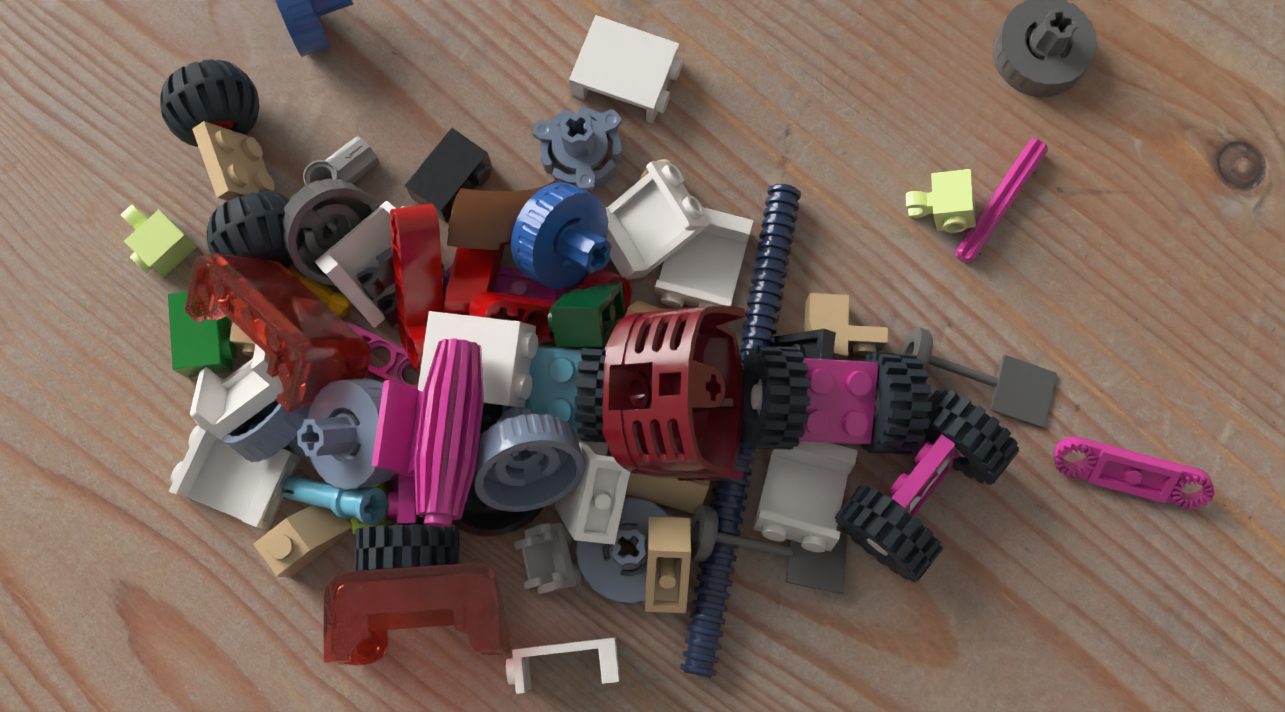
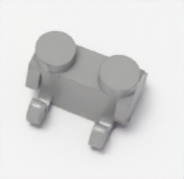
(548, 558)

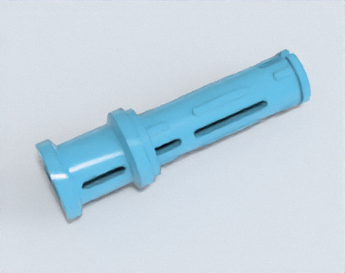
(365, 504)

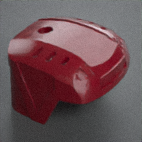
(675, 394)

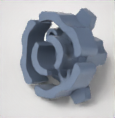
(580, 145)

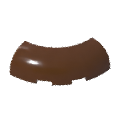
(486, 217)

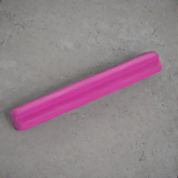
(1001, 201)

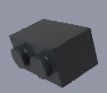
(447, 169)

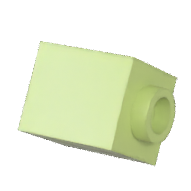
(949, 201)
(156, 241)

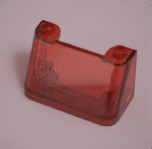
(284, 318)
(370, 602)

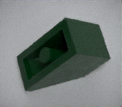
(587, 315)

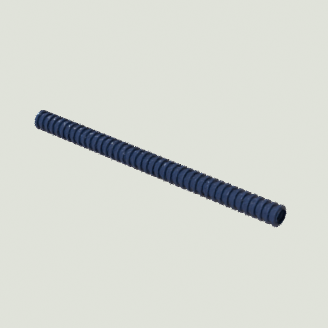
(730, 493)

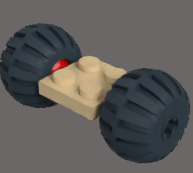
(213, 109)

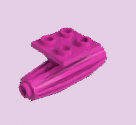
(435, 431)

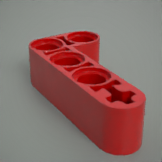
(416, 274)
(471, 274)
(519, 307)

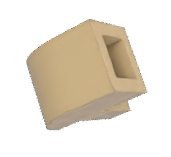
(832, 313)

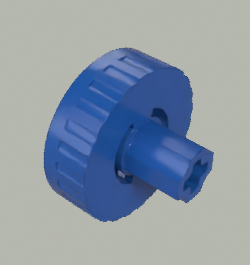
(305, 24)
(577, 245)

